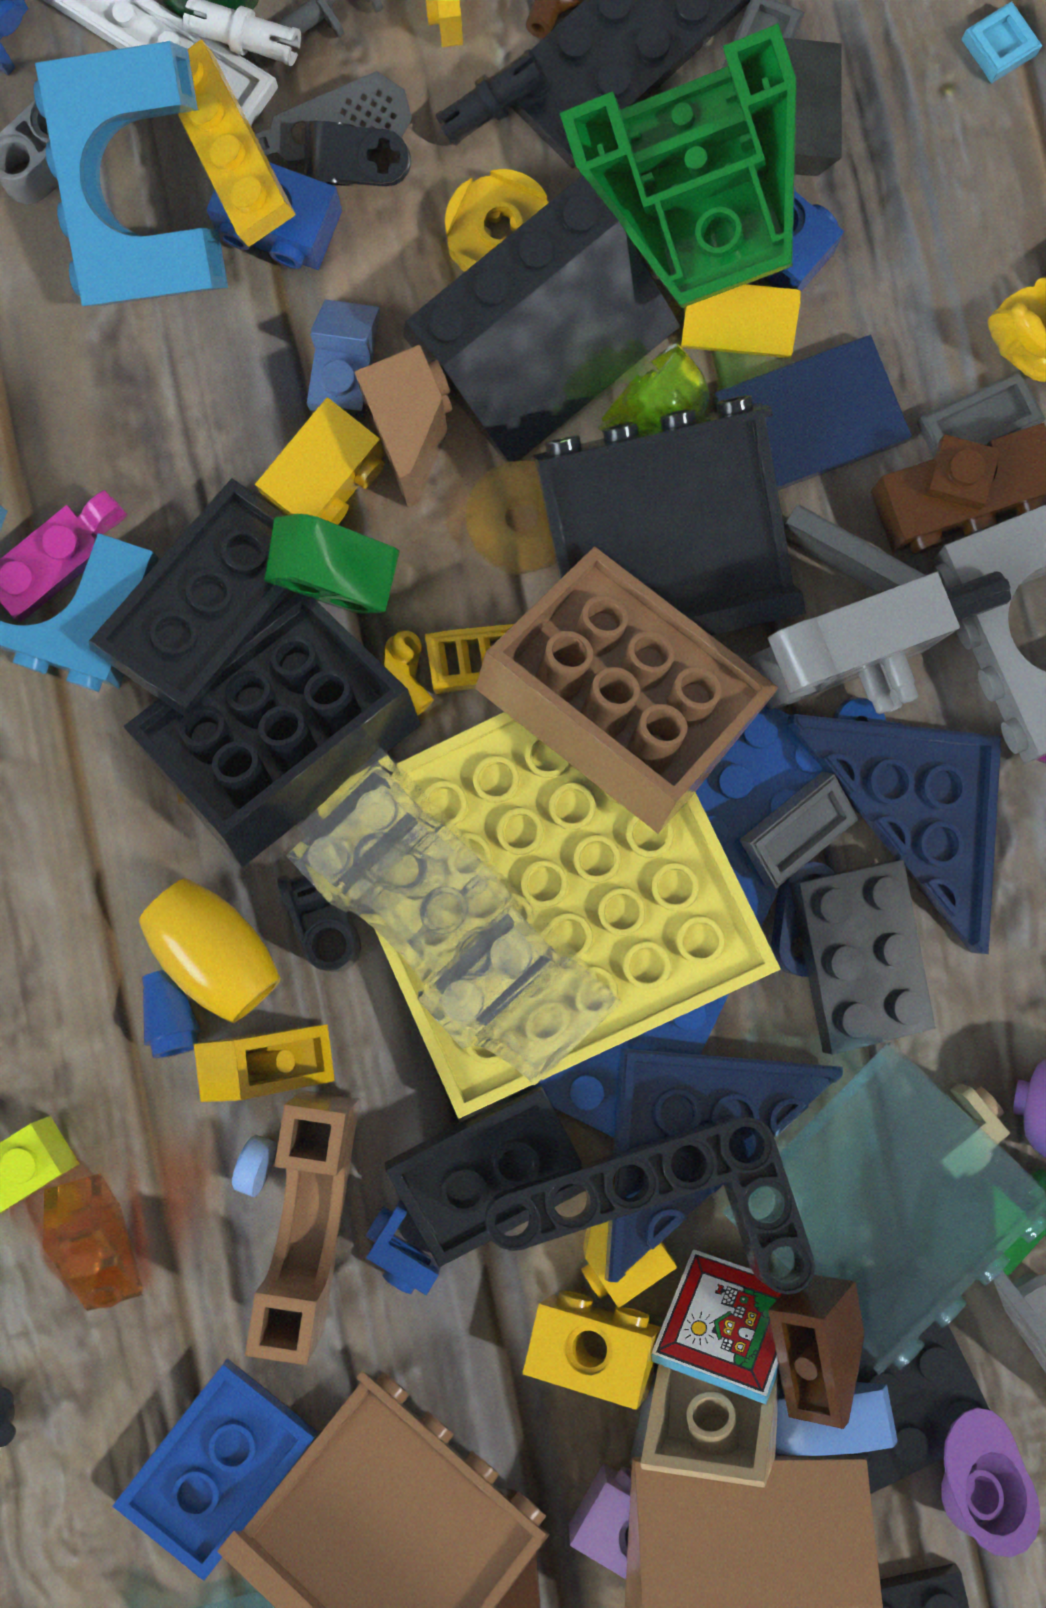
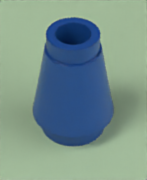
(168, 1017)

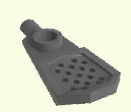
(328, 108)

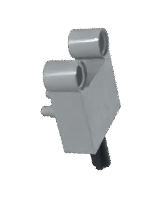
(874, 640)

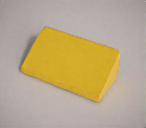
(744, 321)

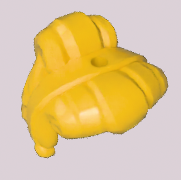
(1021, 330)

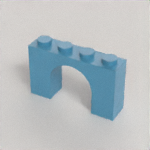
(84, 107)
(64, 640)

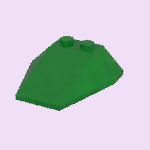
(701, 169)

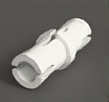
(242, 30)

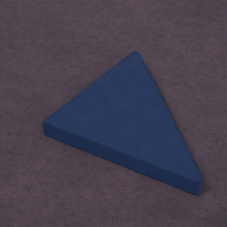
(927, 801)
(682, 1091)

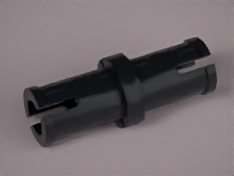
(492, 97)

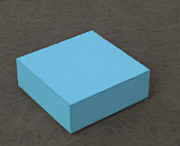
(1001, 42)

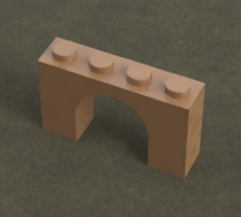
(295, 1295)

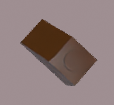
(819, 1349)

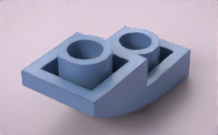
(868, 1429)

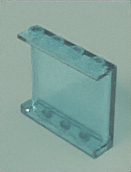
(903, 1202)

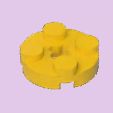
(485, 200)

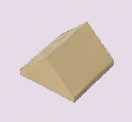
(709, 1431)

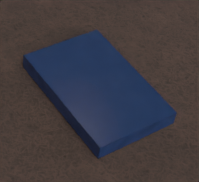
(826, 411)

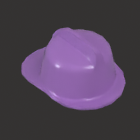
(988, 1485)

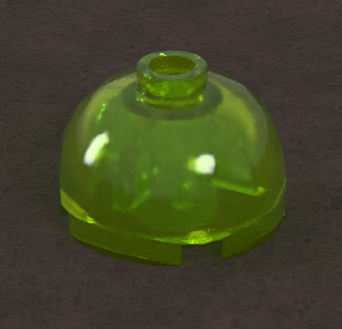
(671, 388)

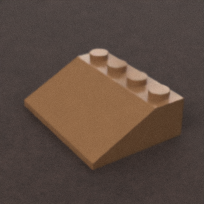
(623, 687)
(748, 1546)

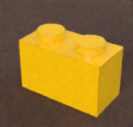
(323, 465)

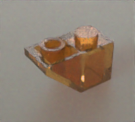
(90, 1242)

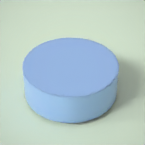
(254, 1165)

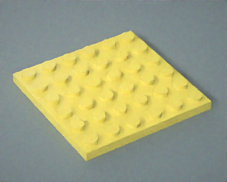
(638, 906)

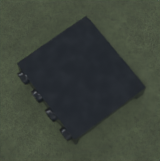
(680, 511)

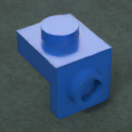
(403, 1263)

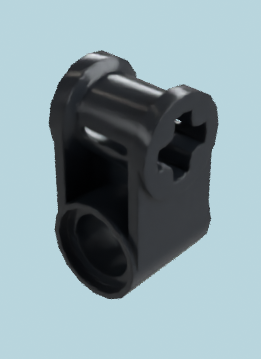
(343, 152)
(313, 918)

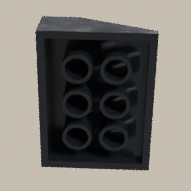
(543, 322)
(277, 728)

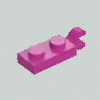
(54, 555)

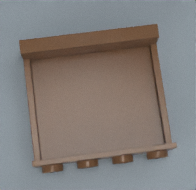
(386, 1517)

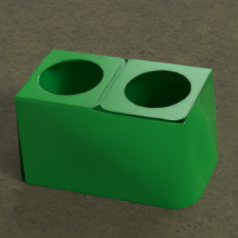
(331, 563)

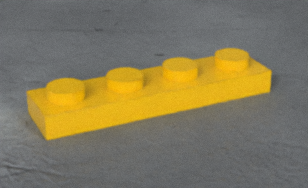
(232, 152)

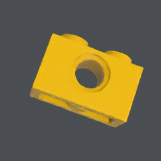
(560, 1358)

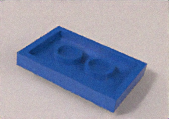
(215, 1468)

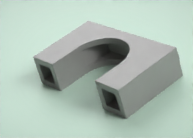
(1005, 675)

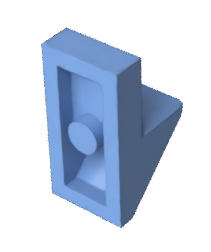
(343, 343)

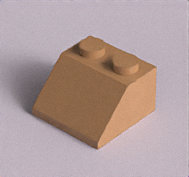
(408, 413)

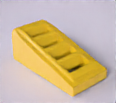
(458, 638)

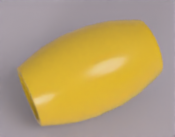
(209, 950)

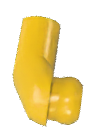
(401, 659)

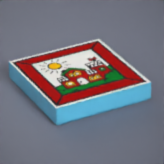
(721, 1328)

